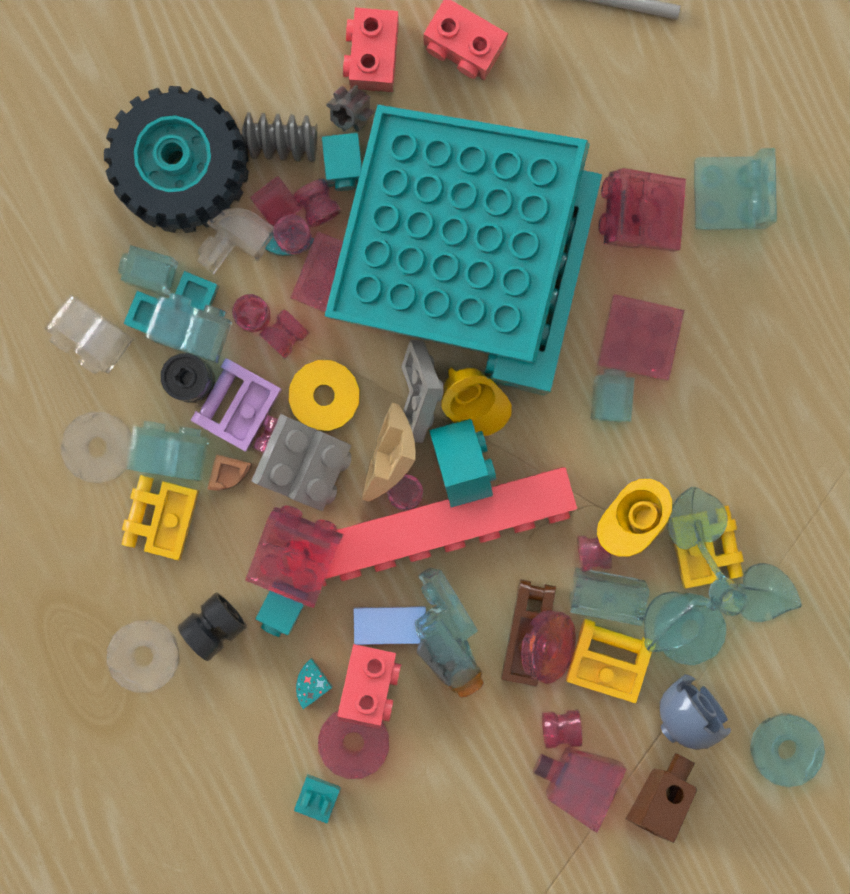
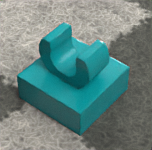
(317, 798)

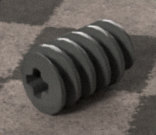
(280, 137)

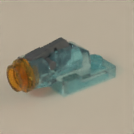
(444, 636)

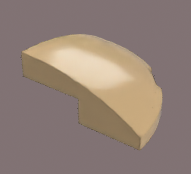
(392, 454)

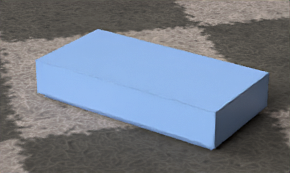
(386, 625)

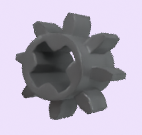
(350, 108)

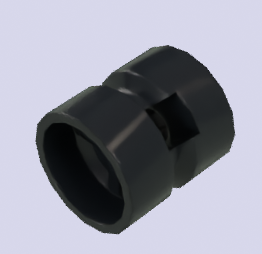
(187, 378)
(212, 626)

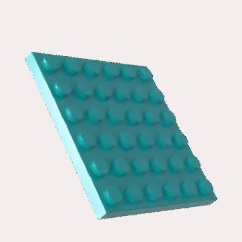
(457, 231)

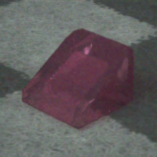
(275, 201)

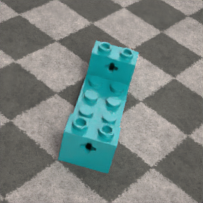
(539, 377)

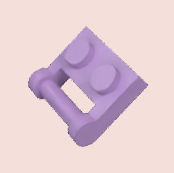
(246, 411)

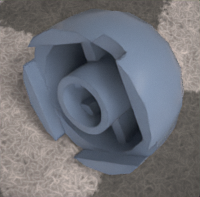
(691, 715)

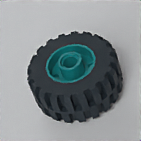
(157, 135)

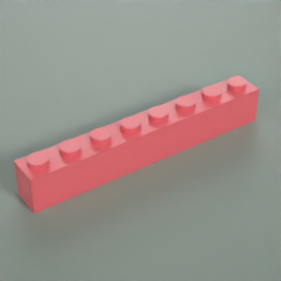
(439, 525)

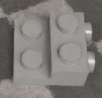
(302, 463)

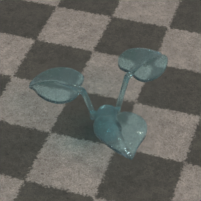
(762, 596)

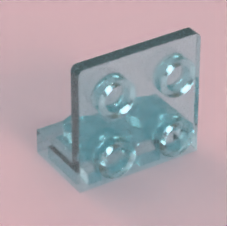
(735, 191)

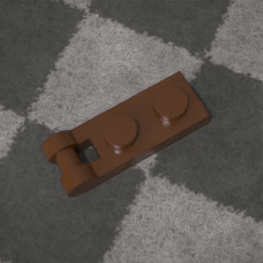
(520, 625)

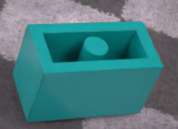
(462, 463)

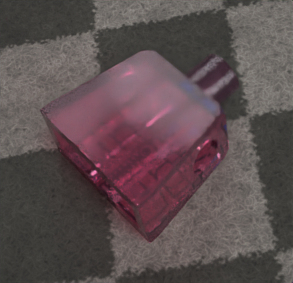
(581, 783)

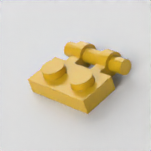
(170, 519)
(695, 569)

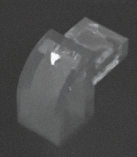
(234, 228)

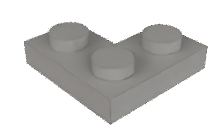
(423, 386)

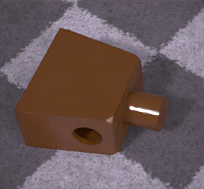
(655, 810)

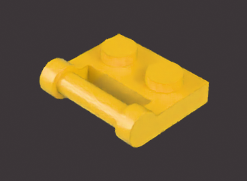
(605, 672)

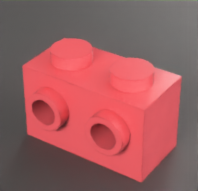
(464, 39)
(372, 50)
(367, 687)

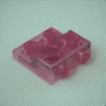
(642, 210)
(294, 555)

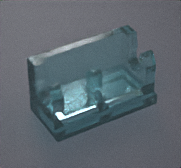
(609, 596)

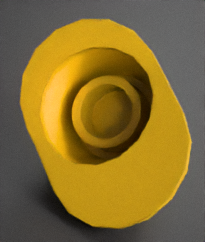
(475, 397)
(635, 518)

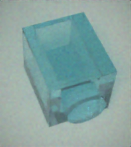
(148, 270)
(612, 396)

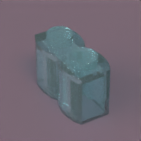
(189, 328)
(168, 452)

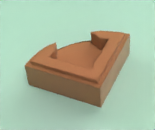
(227, 473)

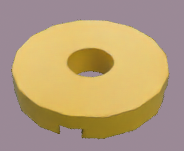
(306, 383)

